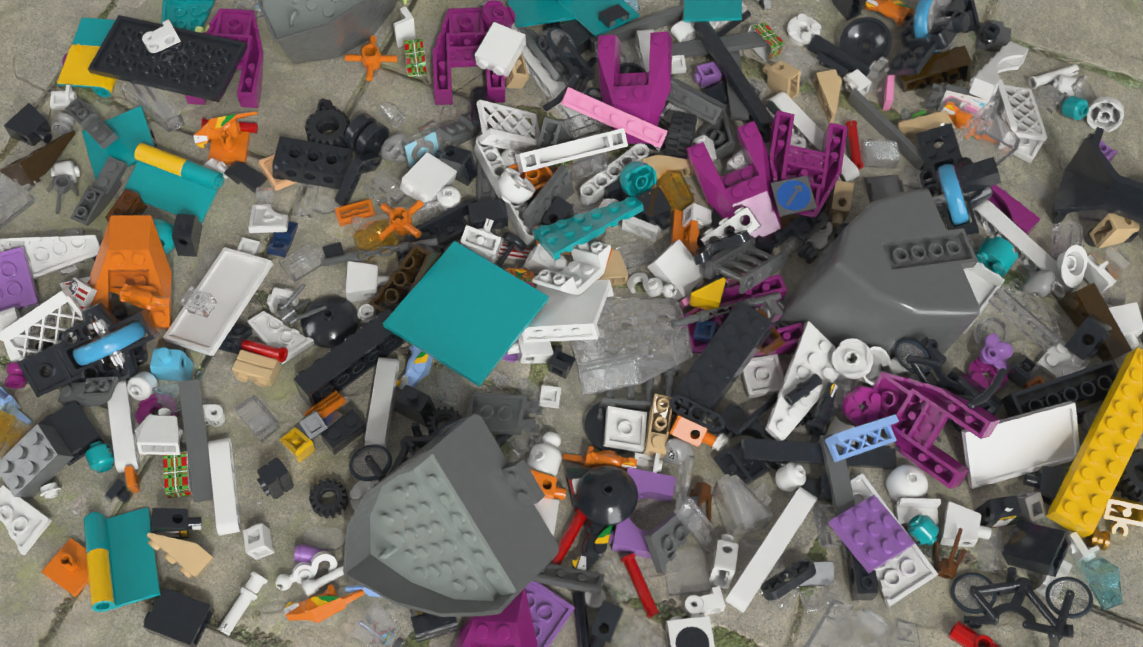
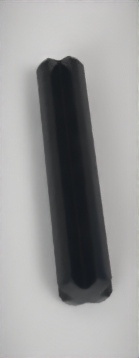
(581, 619)

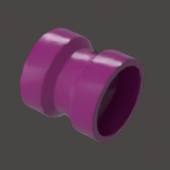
(15, 377)

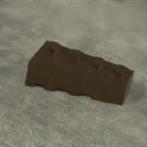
(940, 68)
(406, 277)
(1088, 302)

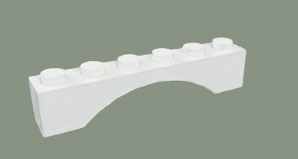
(987, 80)
(571, 150)

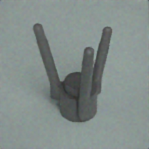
(62, 185)
(288, 314)

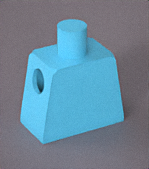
(171, 365)

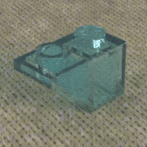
(1104, 582)

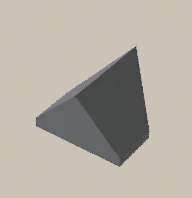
(553, 133)

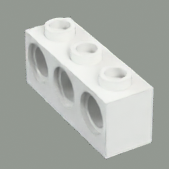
(735, 221)

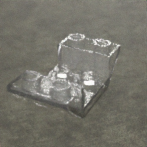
(582, 127)

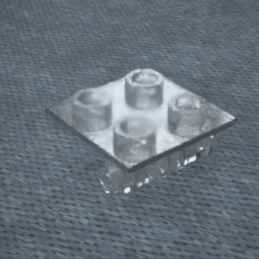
(637, 254)

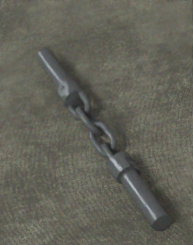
(355, 257)
(702, 316)

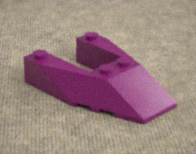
(242, 27)
(456, 47)
(636, 93)
(793, 161)
(742, 187)
(731, 295)
(921, 416)
(508, 629)

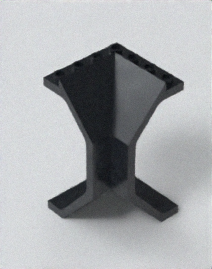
(1095, 185)

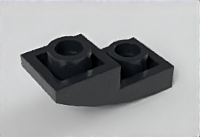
(246, 175)

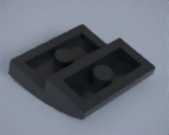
(731, 463)

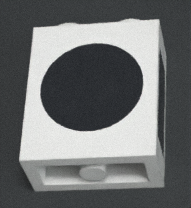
(689, 632)

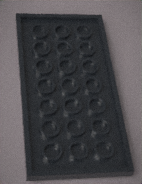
(194, 67)

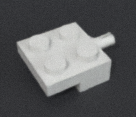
(482, 241)

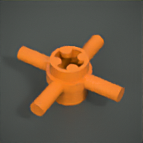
(371, 57)
(400, 220)

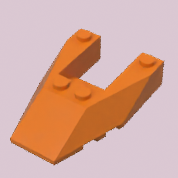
(132, 256)

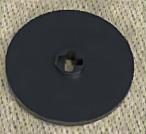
(595, 429)

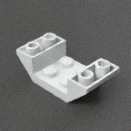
(580, 274)

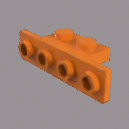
(688, 234)

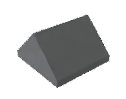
(721, 136)

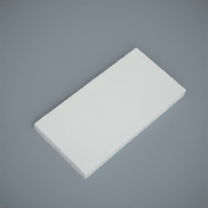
(232, 283)
(1022, 445)

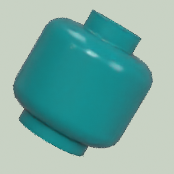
(1075, 108)
(100, 457)
(923, 529)

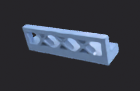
(863, 430)

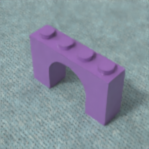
(650, 485)

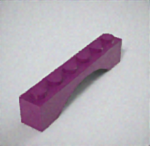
(1012, 208)

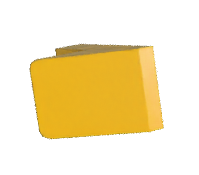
(298, 444)

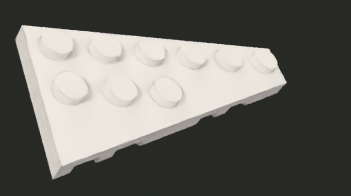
(54, 253)
(811, 357)
(905, 571)

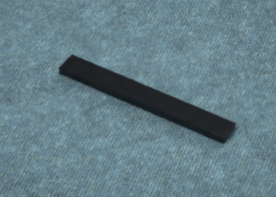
(733, 74)
(812, 453)

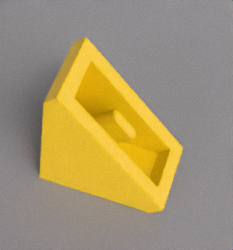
(709, 296)

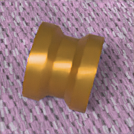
(1099, 538)

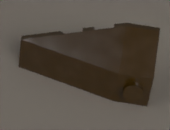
(33, 166)

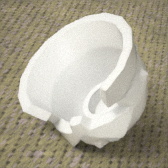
(879, 357)

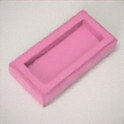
(888, 92)

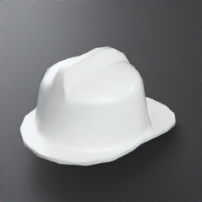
(1072, 265)

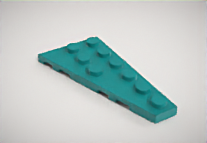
(186, 13)
(584, 227)

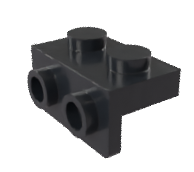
(235, 338)

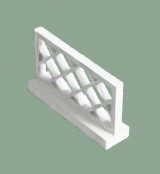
(1007, 111)
(497, 137)
(36, 315)

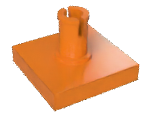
(229, 148)
(69, 568)

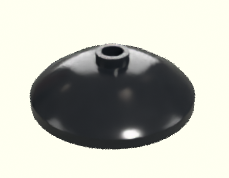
(868, 31)
(331, 330)
(606, 507)

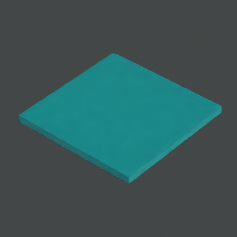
(466, 313)

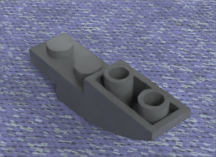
(91, 123)
(460, 131)
(101, 193)
(89, 393)

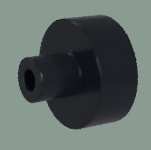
(324, 103)

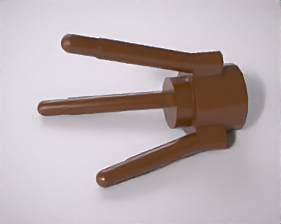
(703, 491)
(946, 567)

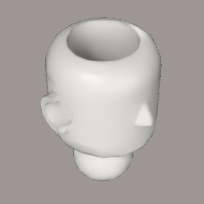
(546, 457)

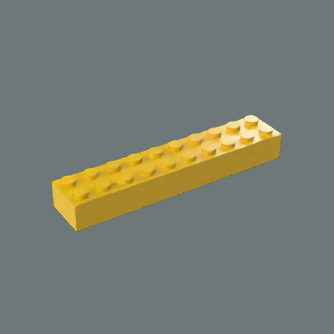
(1103, 452)

